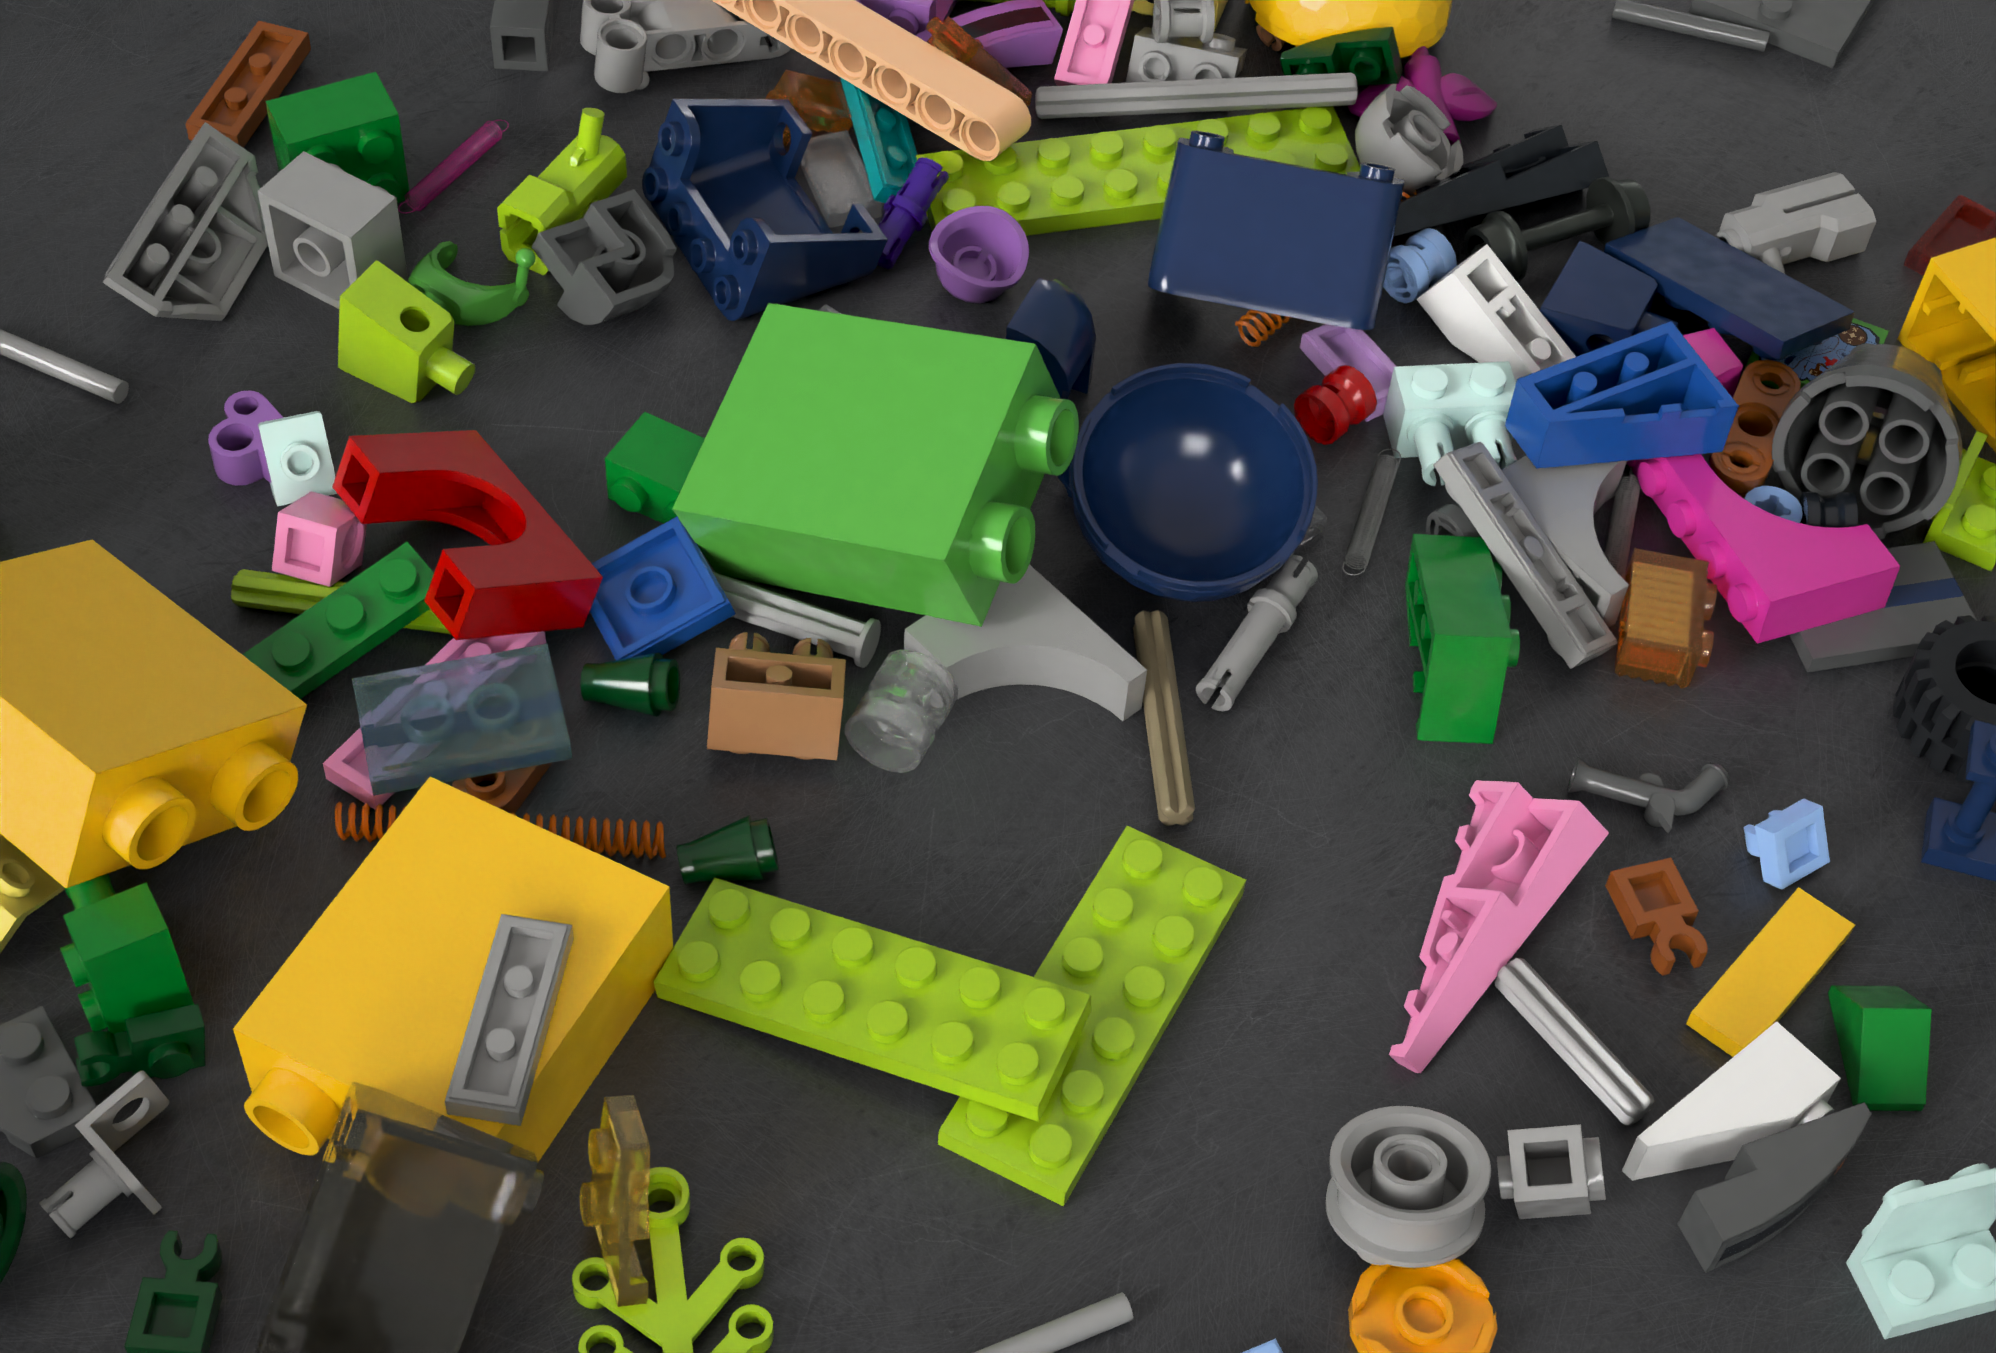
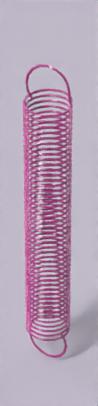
(459, 173)

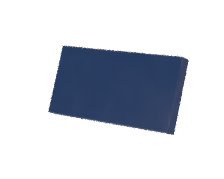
(1731, 289)

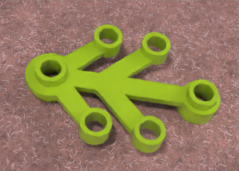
(675, 1320)

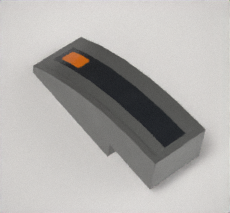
(1769, 1187)

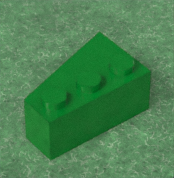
(1461, 637)

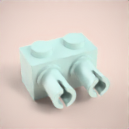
(1447, 409)

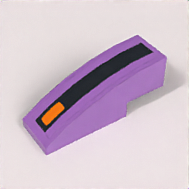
(1013, 32)

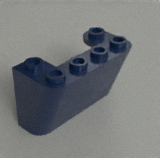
(741, 213)

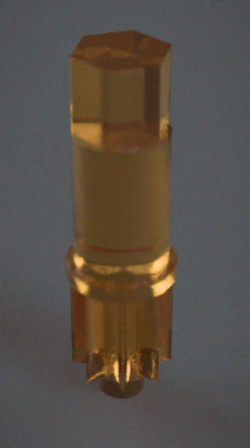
(961, 46)

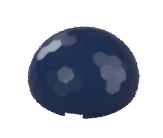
(1192, 482)

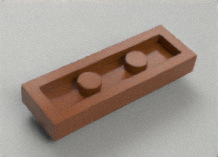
(252, 76)

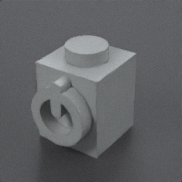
(1551, 1172)

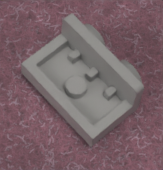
(1183, 58)

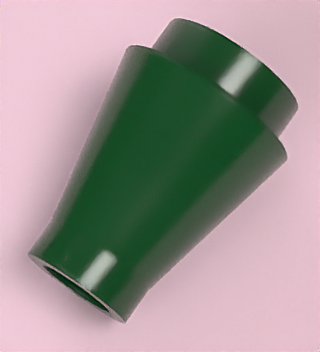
(633, 683)
(730, 853)

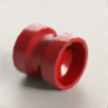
(1342, 398)

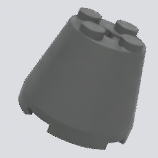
(1873, 430)

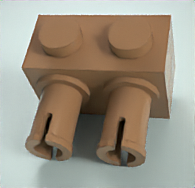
(776, 700)

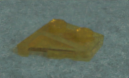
(618, 1195)

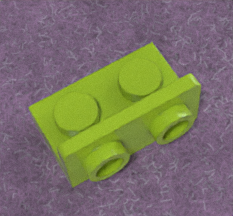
(1968, 518)

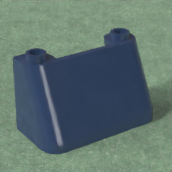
(1275, 234)

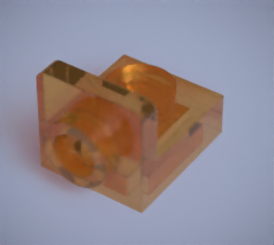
(816, 100)

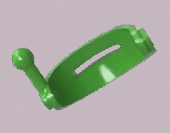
(466, 301)

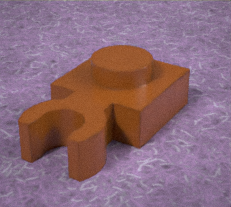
(1658, 905)

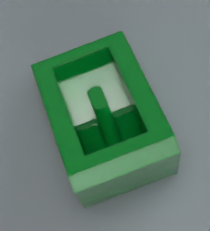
(1883, 1045)

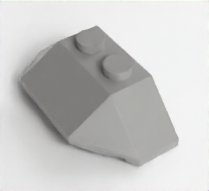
(195, 235)

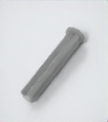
(802, 620)

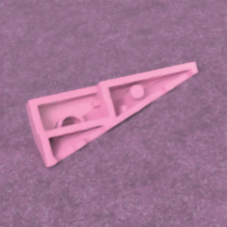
(1507, 878)

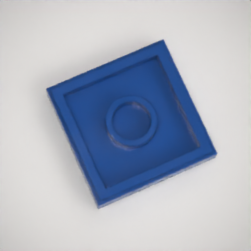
(657, 593)

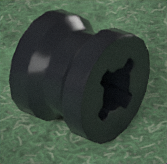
(1829, 512)

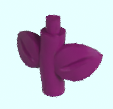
(1452, 93)

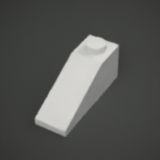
(1493, 317)
(1752, 1096)

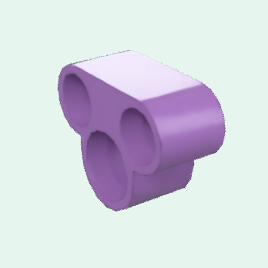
(237, 440)

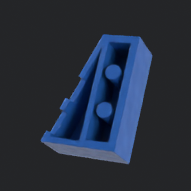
(1622, 404)

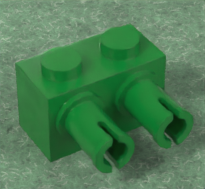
(122, 955)

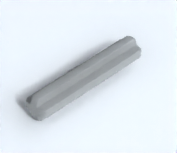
(1574, 1041)

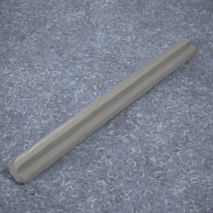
(1196, 95)

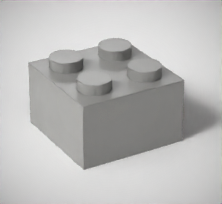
(328, 227)

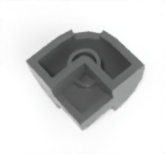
(608, 259)

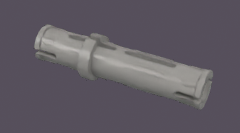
(1270, 613)

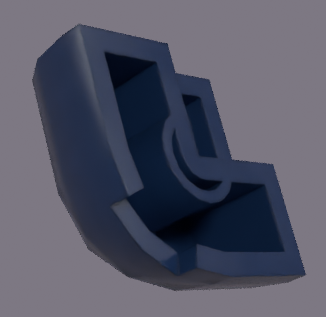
(1063, 331)

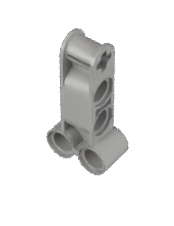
(665, 36)

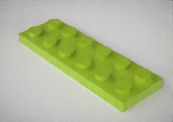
(1136, 954)
(875, 998)

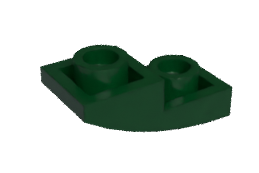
(1366, 53)

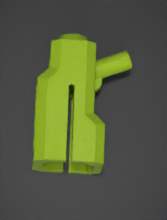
(563, 192)

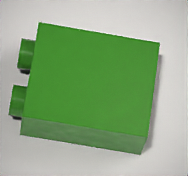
(878, 462)

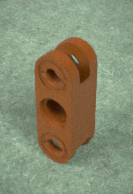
(1749, 444)

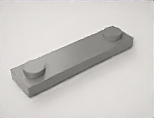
(1525, 554)

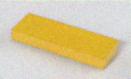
(1770, 973)

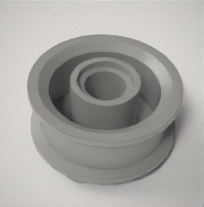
(1407, 1186)

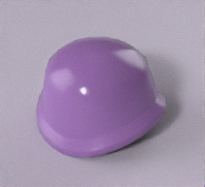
(979, 253)

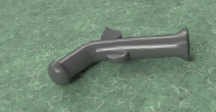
(1649, 791)

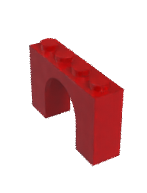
(516, 585)

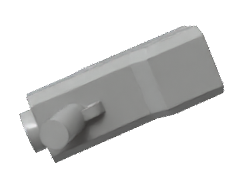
(1802, 221)

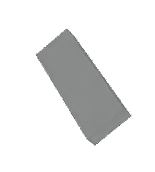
(509, 1020)

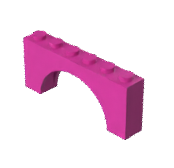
(1766, 567)

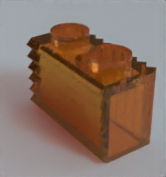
(1664, 618)

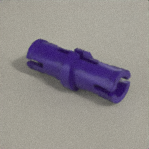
(909, 207)

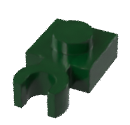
(157, 1043)
(181, 1309)

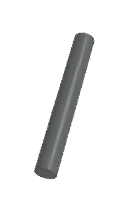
(1691, 24)

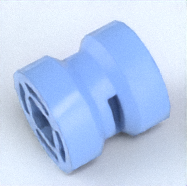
(1413, 269)

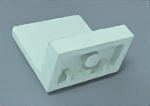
(1930, 1253)

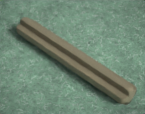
(1164, 719)

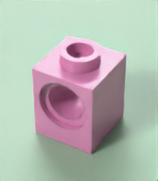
(318, 540)

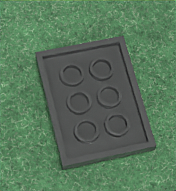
(1803, 27)

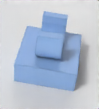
(1789, 843)

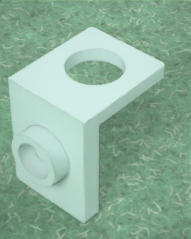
(297, 457)

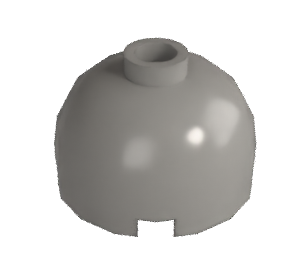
(1407, 135)

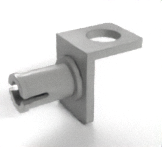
(106, 1174)

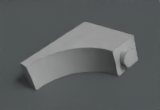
(1564, 508)
(1033, 640)

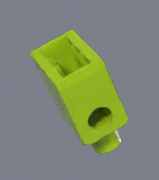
(398, 337)

